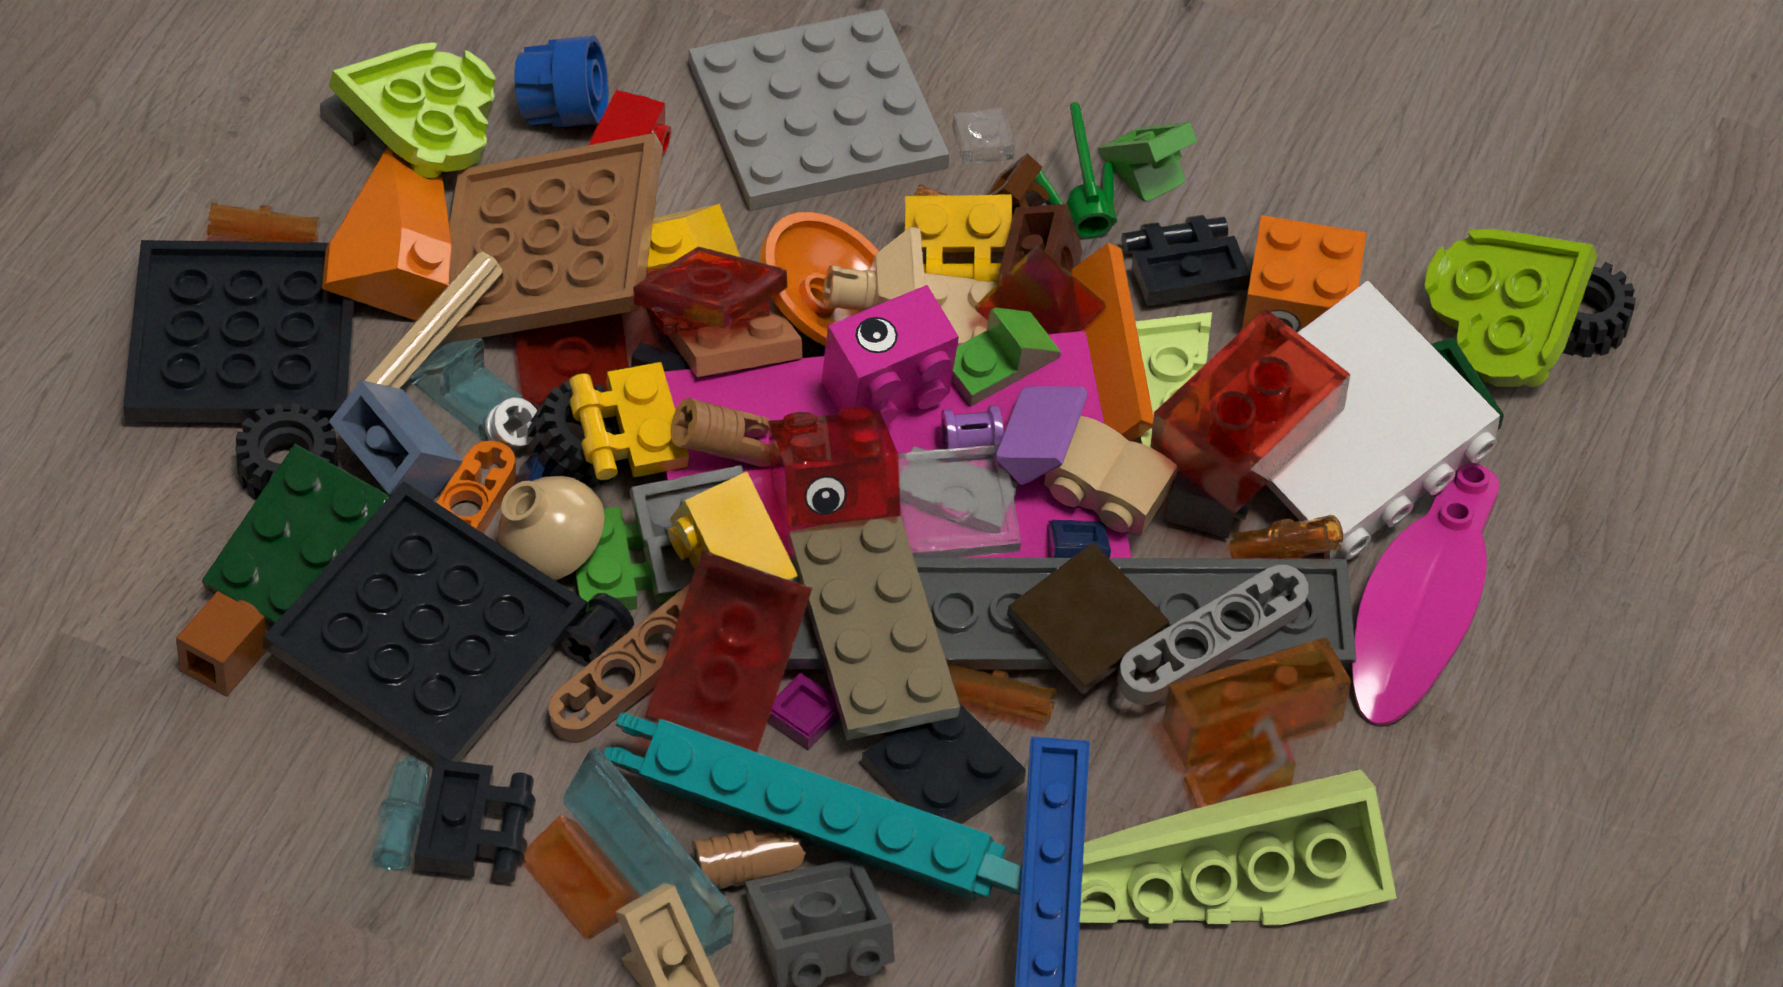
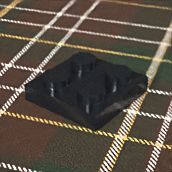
(944, 767)

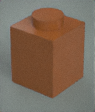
(222, 643)

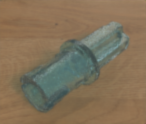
(401, 814)

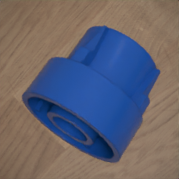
(562, 82)

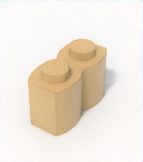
(1112, 477)

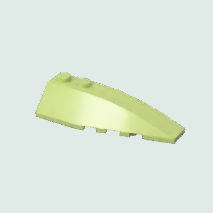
(1246, 859)

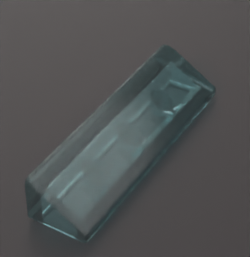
(645, 847)

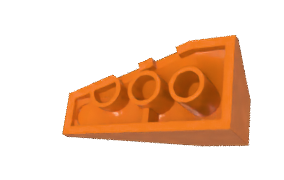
(392, 241)

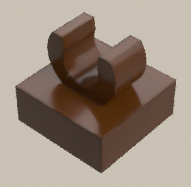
(1018, 182)

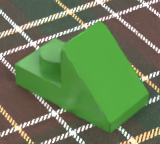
(1150, 157)
(1002, 354)

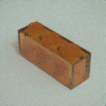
(1297, 685)

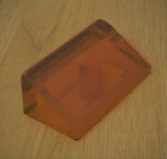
(579, 876)

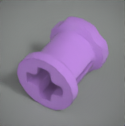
(971, 428)

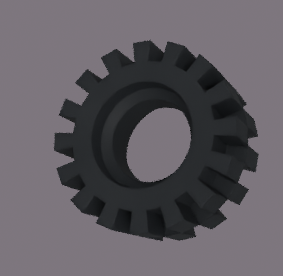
(1610, 325)
(279, 432)
(556, 440)

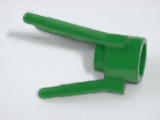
(1089, 206)

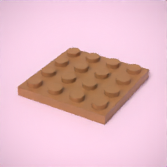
(563, 230)

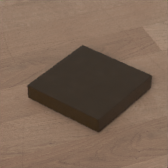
(1086, 617)

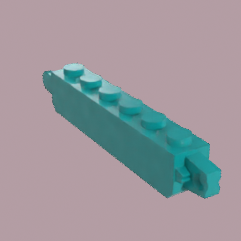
(817, 809)

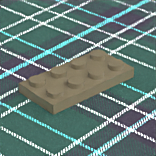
(873, 626)

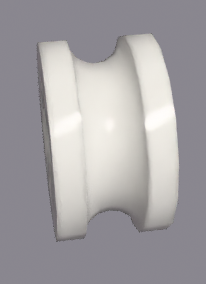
(497, 417)

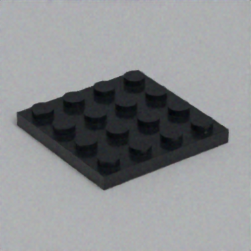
(235, 332)
(425, 625)

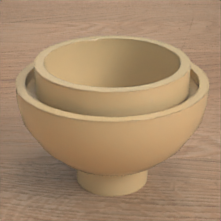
(551, 523)

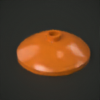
(806, 248)

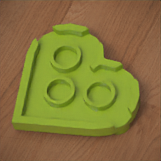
(422, 104)
(1510, 300)

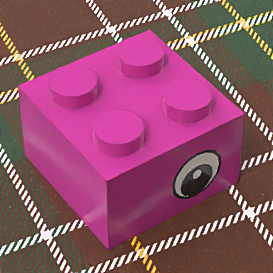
(891, 356)

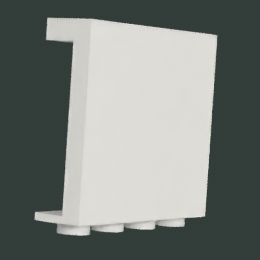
(1401, 427)

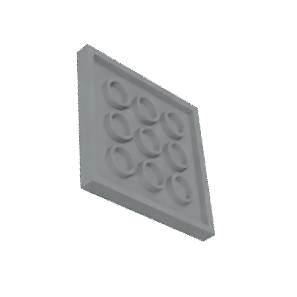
(817, 109)

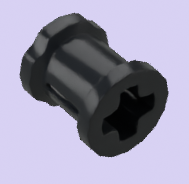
(596, 629)

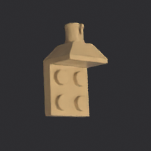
(899, 271)

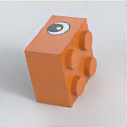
(1302, 270)

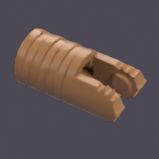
(721, 432)
(746, 856)

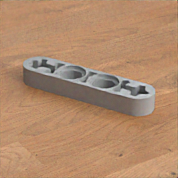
(1208, 628)

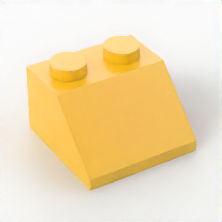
(732, 525)

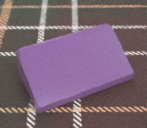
(1040, 430)

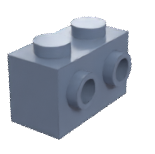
(395, 439)

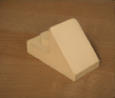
(663, 942)

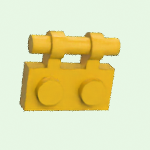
(961, 225)
(644, 417)

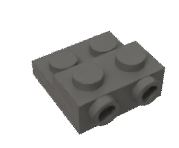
(821, 923)

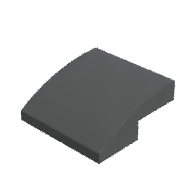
(653, 507)

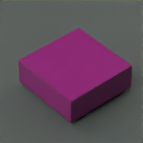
(803, 711)

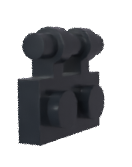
(1186, 260)
(455, 819)

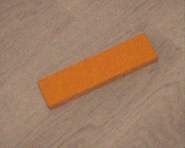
(1116, 345)

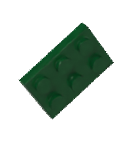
(292, 533)

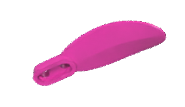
(1423, 598)

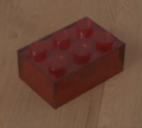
(1250, 410)
(729, 651)

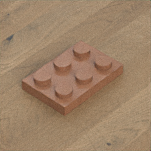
(739, 345)

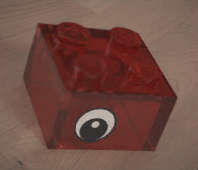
(834, 467)

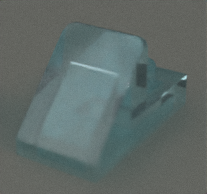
(462, 383)

